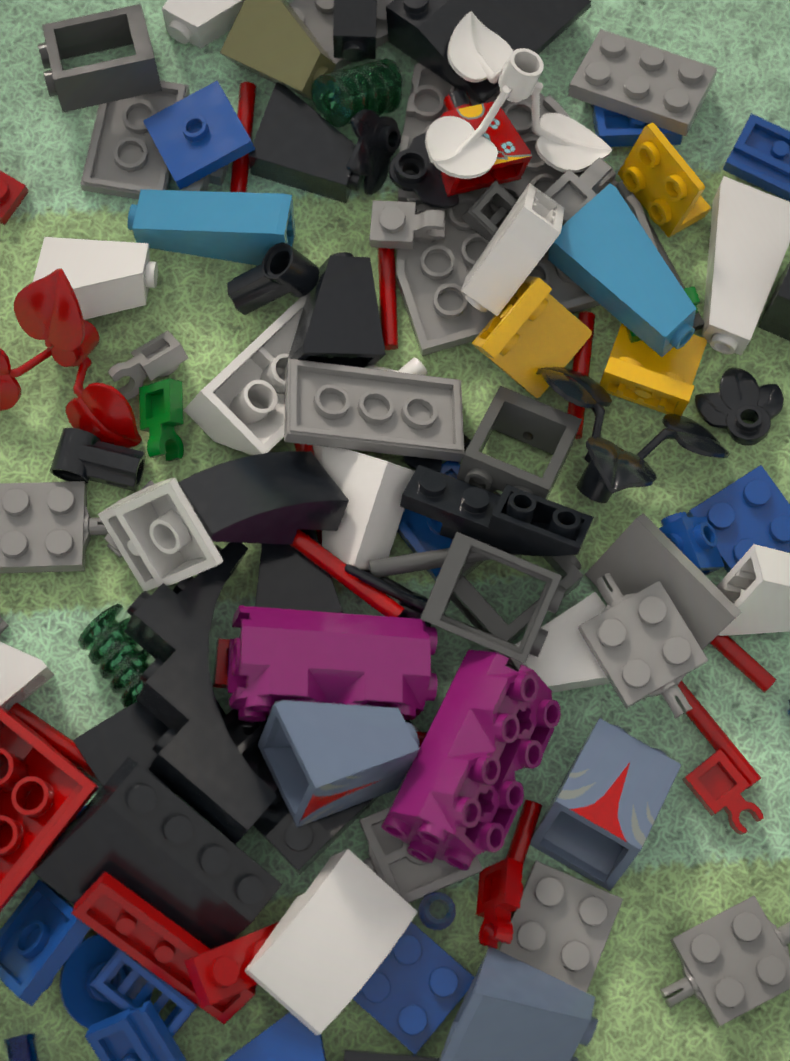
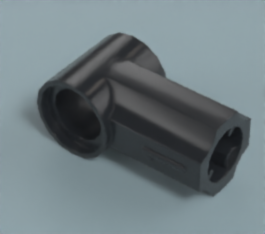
(281, 272)
(86, 458)

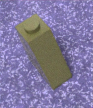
(277, 46)

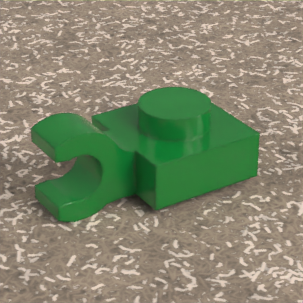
(159, 413)

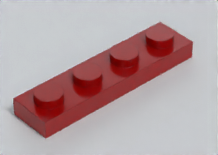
(149, 939)

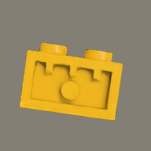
(663, 182)
(532, 335)
(651, 380)

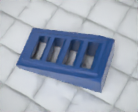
(118, 995)

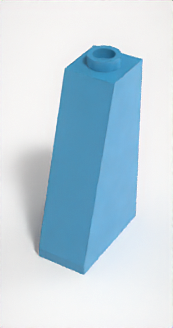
(212, 223)
(624, 272)

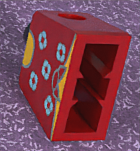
(512, 151)

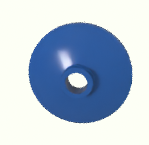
(81, 999)

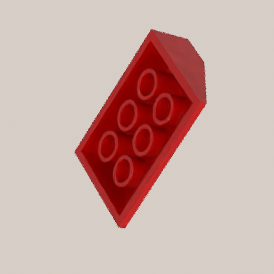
(37, 800)

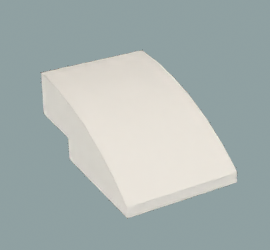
(160, 535)
(331, 941)

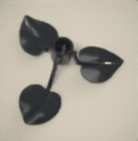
(609, 466)

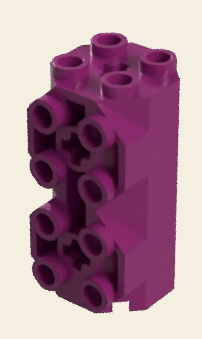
(329, 661)
(463, 778)

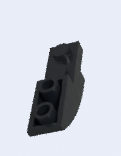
(510, 521)

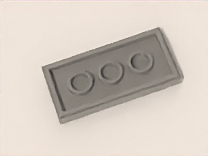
(373, 410)

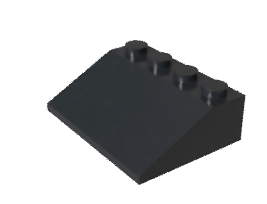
(425, 28)
(162, 855)

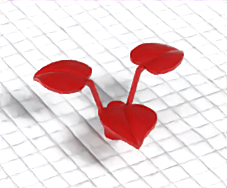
(53, 314)

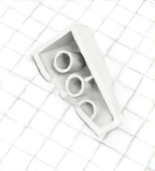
(247, 398)

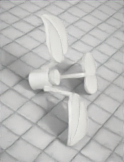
(481, 55)

